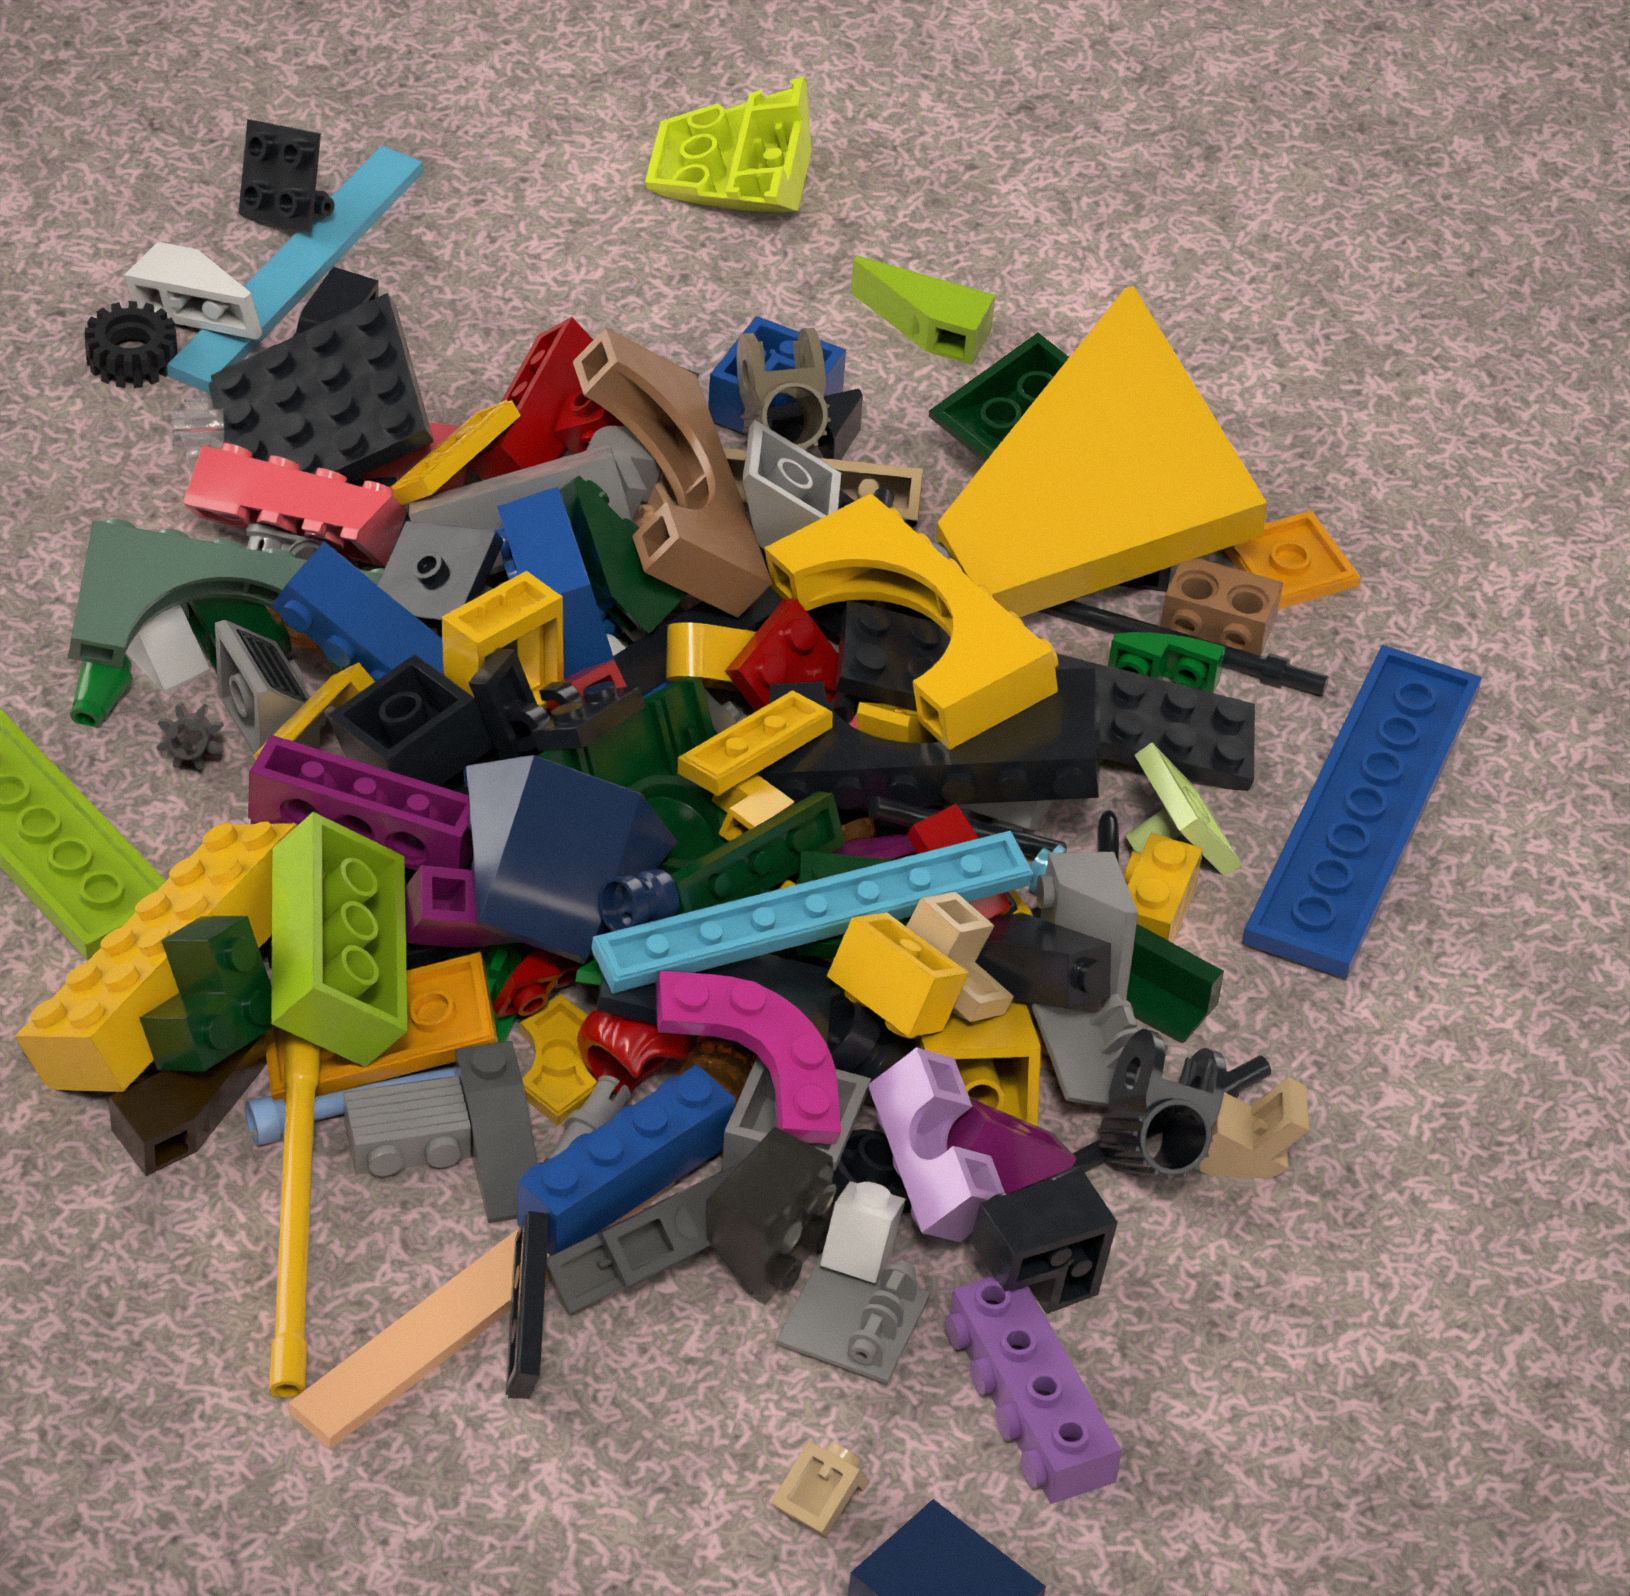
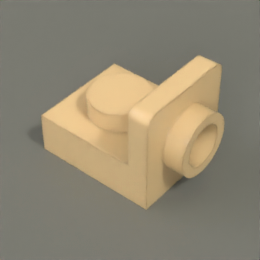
(820, 1486)

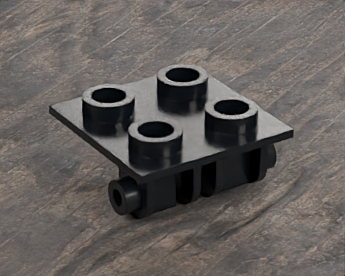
(282, 176)

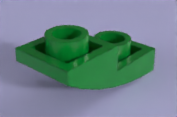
(1170, 656)

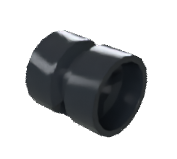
(861, 1043)

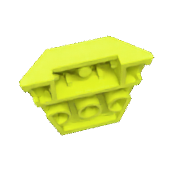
(737, 156)

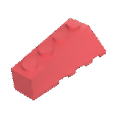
(243, 491)

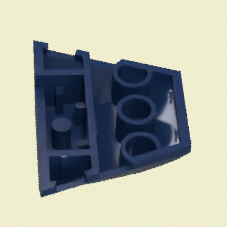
(548, 846)

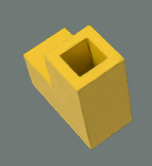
(749, 805)

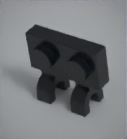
(578, 717)

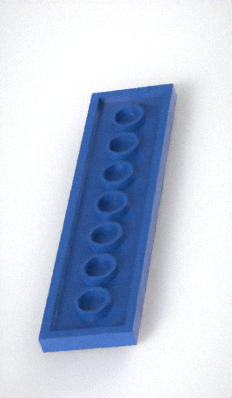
(1362, 812)

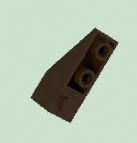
(179, 1110)

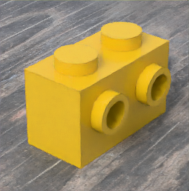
(1163, 883)
(897, 975)

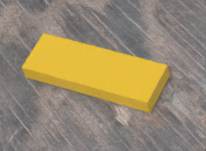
(455, 452)
(755, 742)

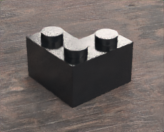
(1047, 1239)

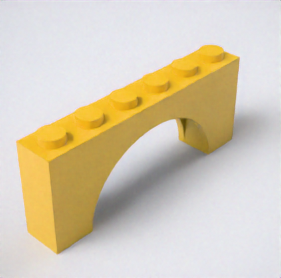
(872, 554)

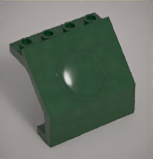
(703, 865)

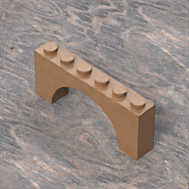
(708, 538)

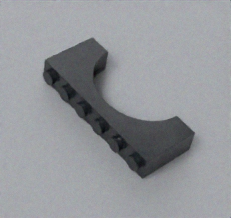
(1032, 756)

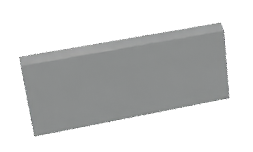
(477, 503)

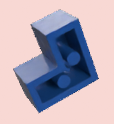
(777, 341)

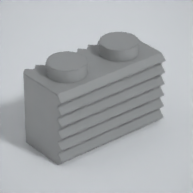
(407, 1126)

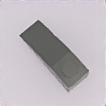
(499, 1124)

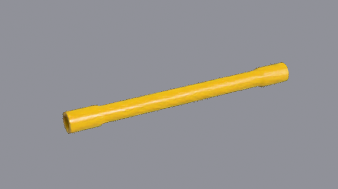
(289, 1345)

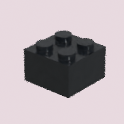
(413, 724)

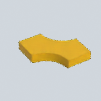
(558, 1074)

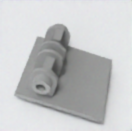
(1086, 1046)
(855, 1320)

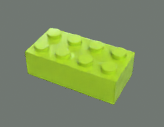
(338, 940)

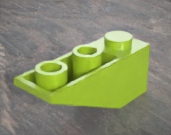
(926, 309)

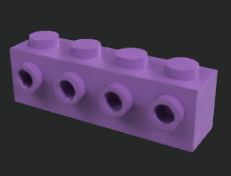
(1033, 1388)

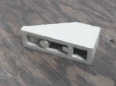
(192, 291)

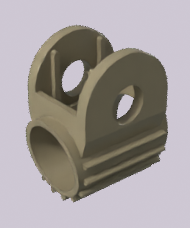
(803, 384)

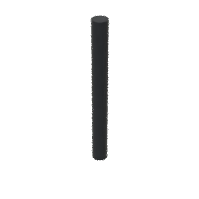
(910, 814)

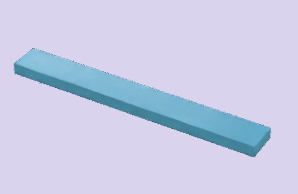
(302, 263)
(807, 911)

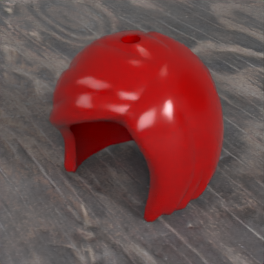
(627, 1048)

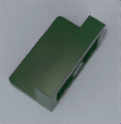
(1171, 986)

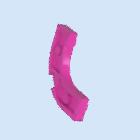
(770, 1028)

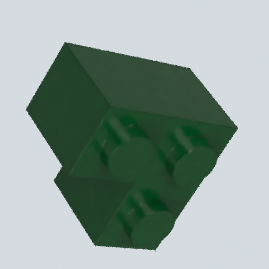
(220, 998)

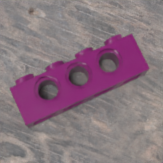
(389, 808)

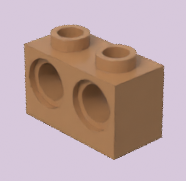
(1222, 605)

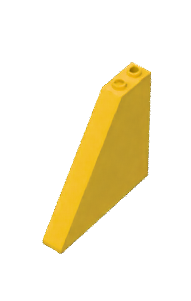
(1103, 476)

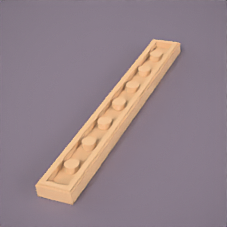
(413, 1345)

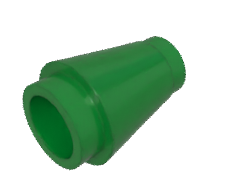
(98, 691)

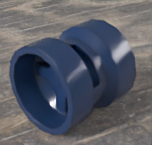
(645, 898)

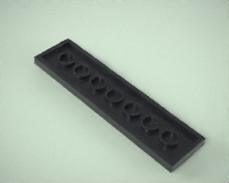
(1197, 730)

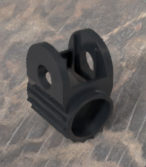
(1183, 1108)

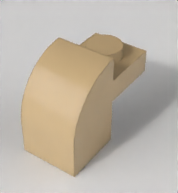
(960, 934)
(1256, 1137)

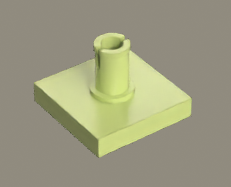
(1183, 813)

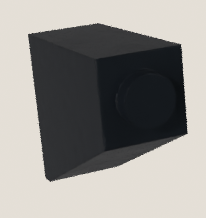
(1046, 962)

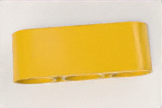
(704, 652)

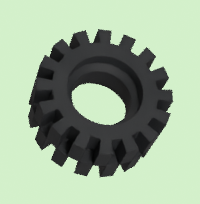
(130, 325)

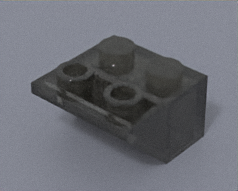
(772, 1213)

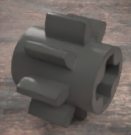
(195, 722)

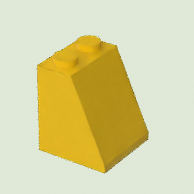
(995, 1059)

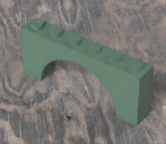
(143, 572)

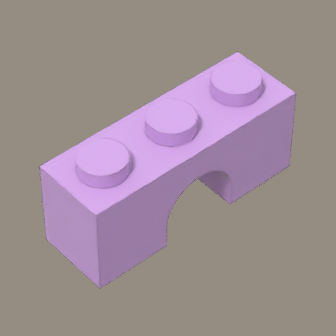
(916, 1109)

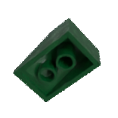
(997, 398)

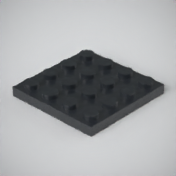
(329, 395)

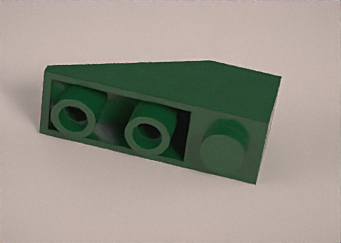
(613, 564)

